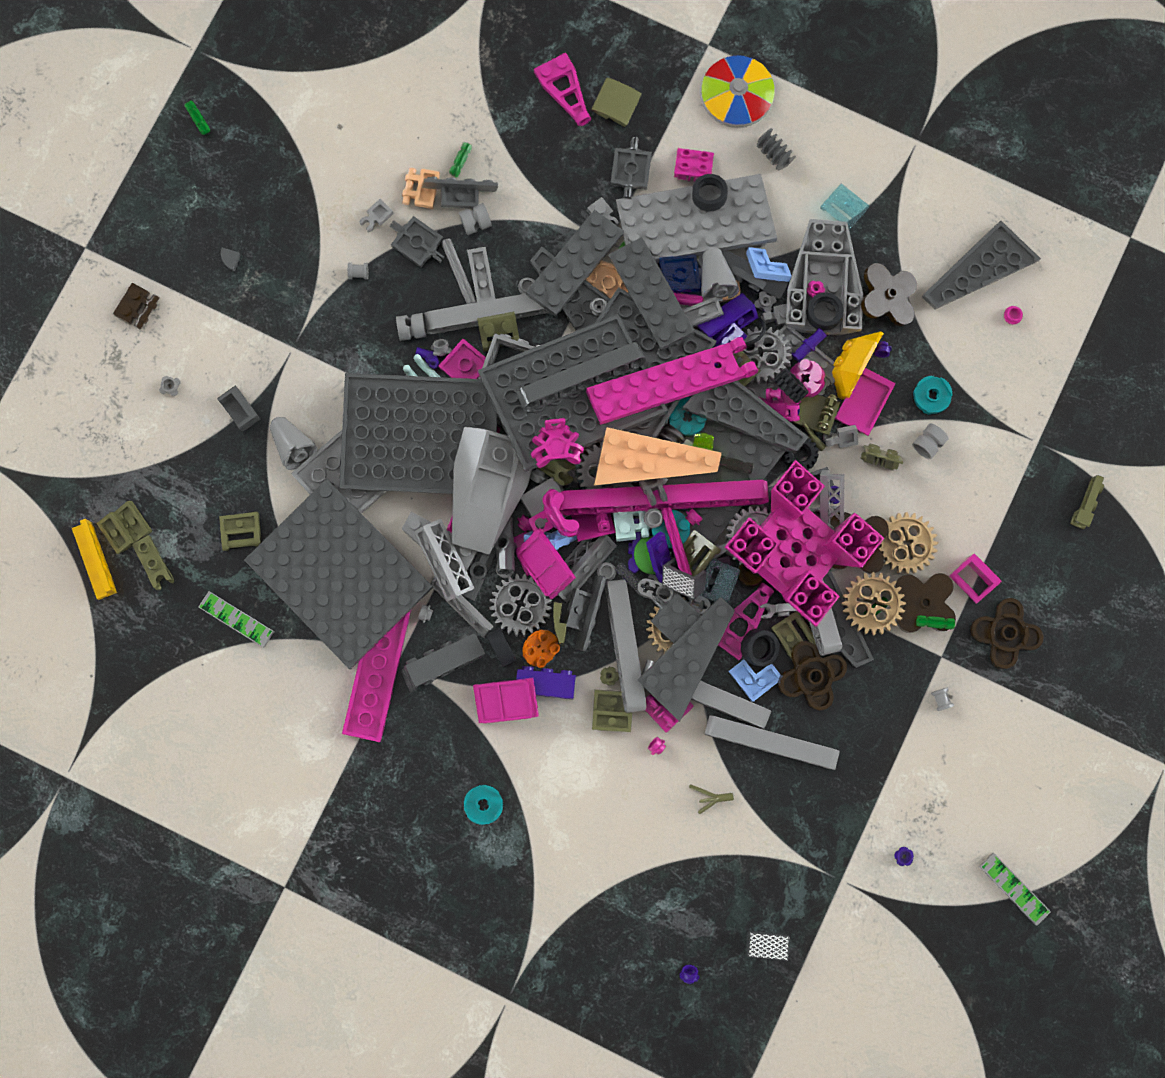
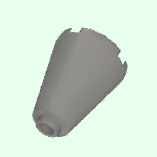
(717, 276)
(291, 443)

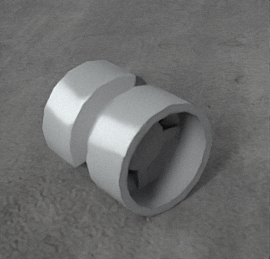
(475, 219)
(411, 326)
(930, 441)

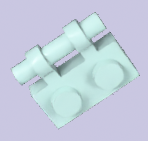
(625, 526)

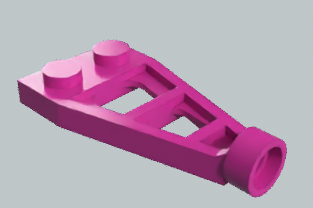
(554, 70)
(732, 642)

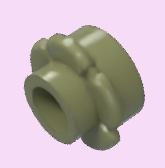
(604, 676)

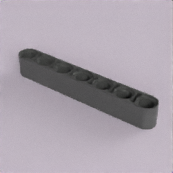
(581, 377)

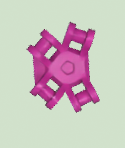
(783, 404)
(556, 444)
(552, 501)

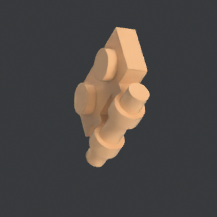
(423, 197)

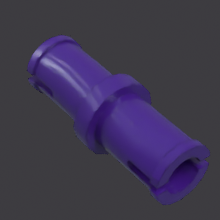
(809, 345)

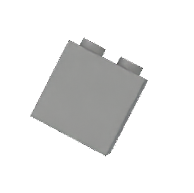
(533, 500)

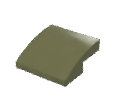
(616, 101)
(124, 527)
(560, 628)
(610, 712)

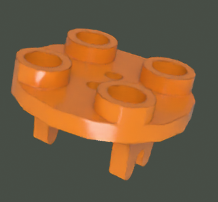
(533, 653)

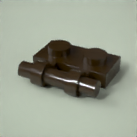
(131, 304)

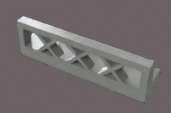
(825, 497)
(440, 561)
(588, 563)

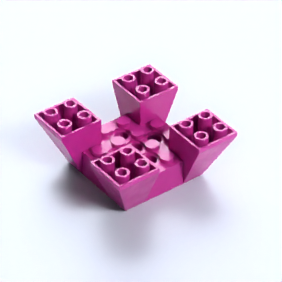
(789, 518)

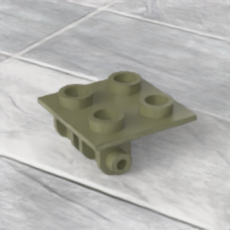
(818, 413)
(891, 456)

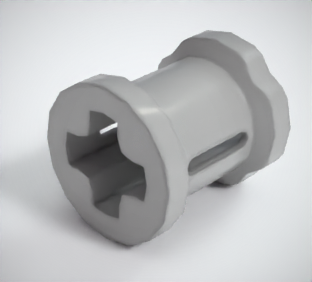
(357, 271)
(942, 699)

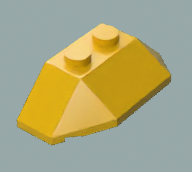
(853, 362)

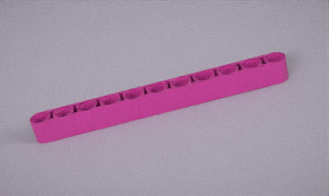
(679, 497)

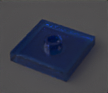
(681, 273)

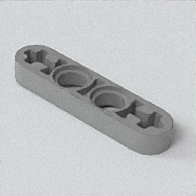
(652, 583)

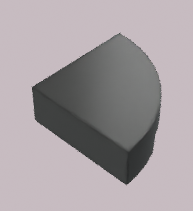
(230, 258)

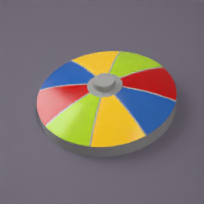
(737, 91)

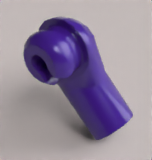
(428, 356)

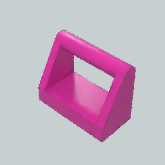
(984, 573)

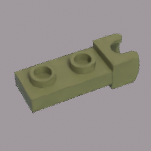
(559, 471)
(1083, 516)
(152, 561)

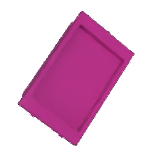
(865, 402)
(545, 564)
(506, 700)

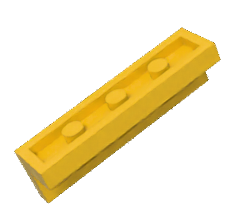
(94, 559)

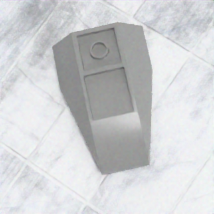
(828, 258)
(485, 488)

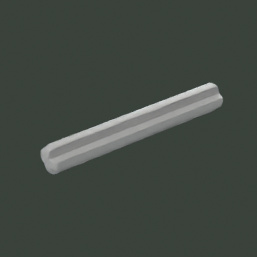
(458, 271)

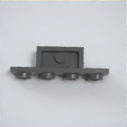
(458, 192)
(742, 271)
(583, 610)

